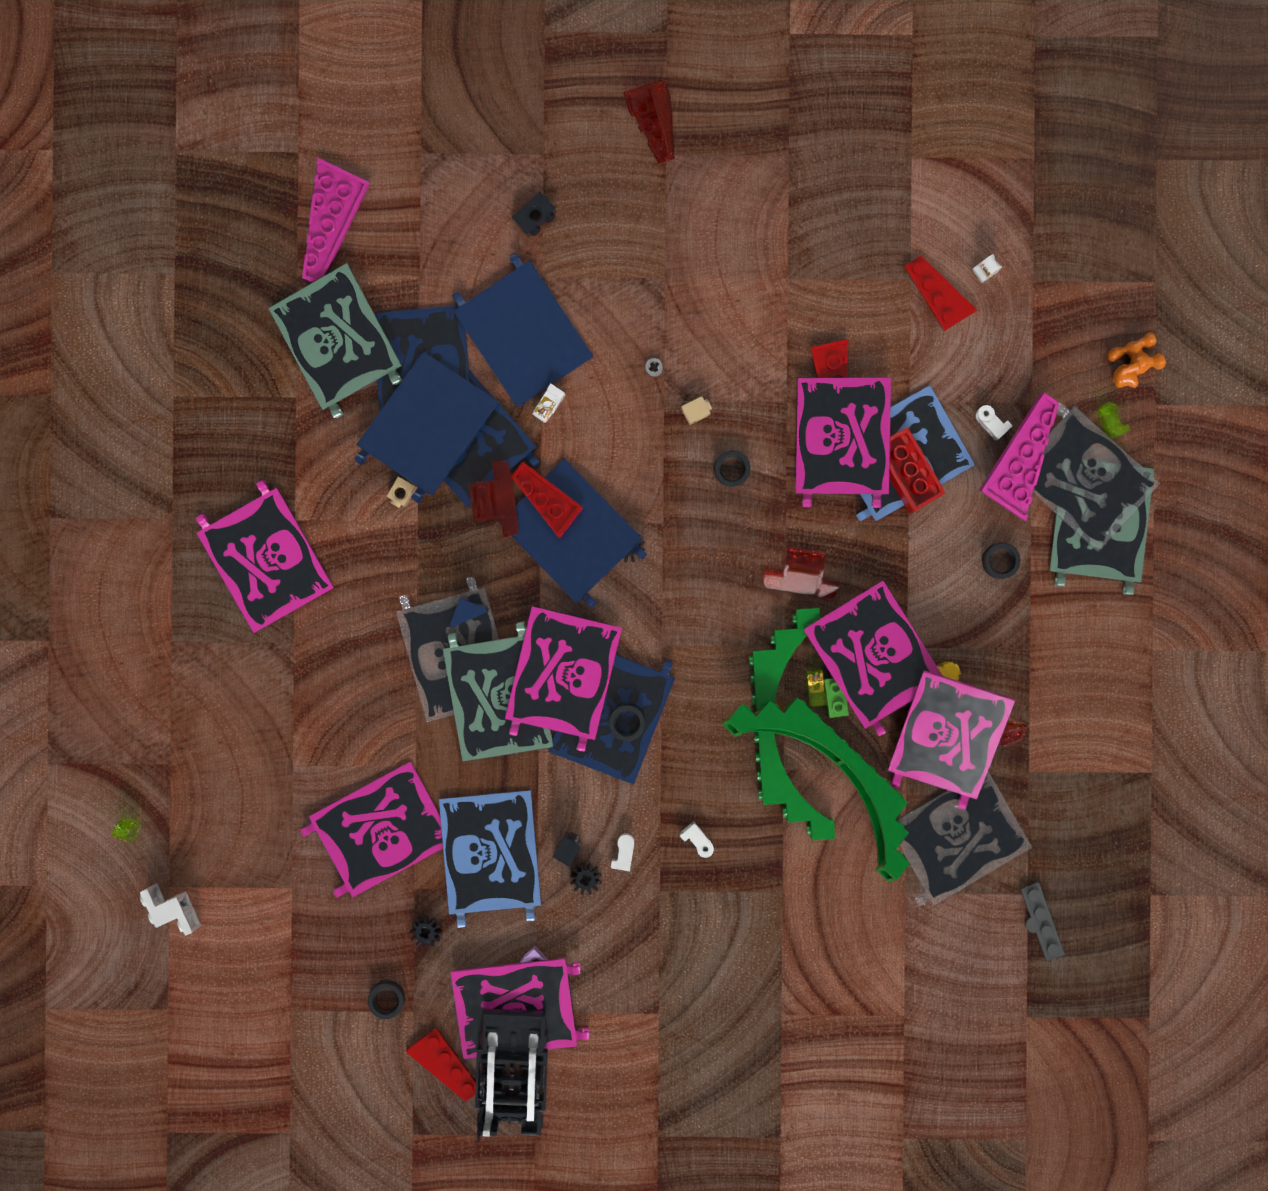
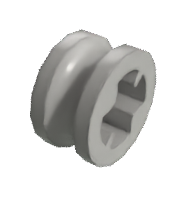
(660, 367)

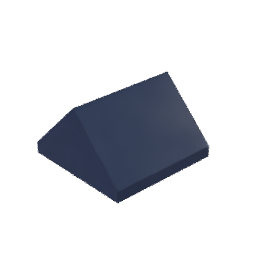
(467, 610)

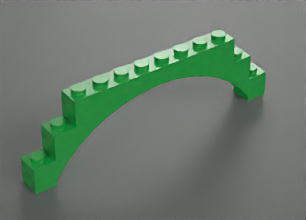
(775, 784)
(879, 797)

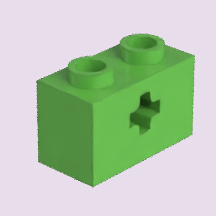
(836, 700)

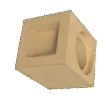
(696, 410)
(401, 483)

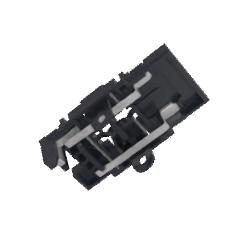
(511, 1039)

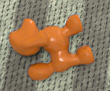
(1140, 361)

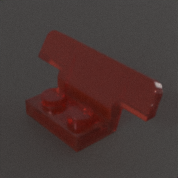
(496, 499)
(802, 575)

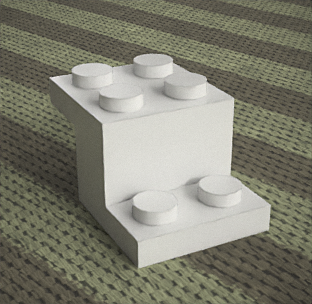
(164, 911)

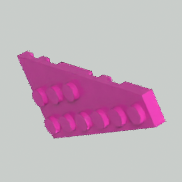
(332, 211)
(1020, 464)

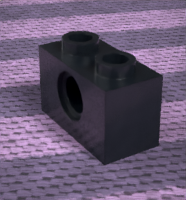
(539, 204)
(567, 848)

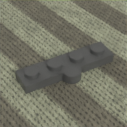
(1041, 921)

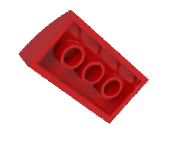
(912, 473)

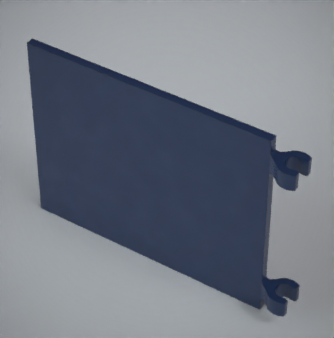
(522, 332)
(426, 425)
(589, 545)

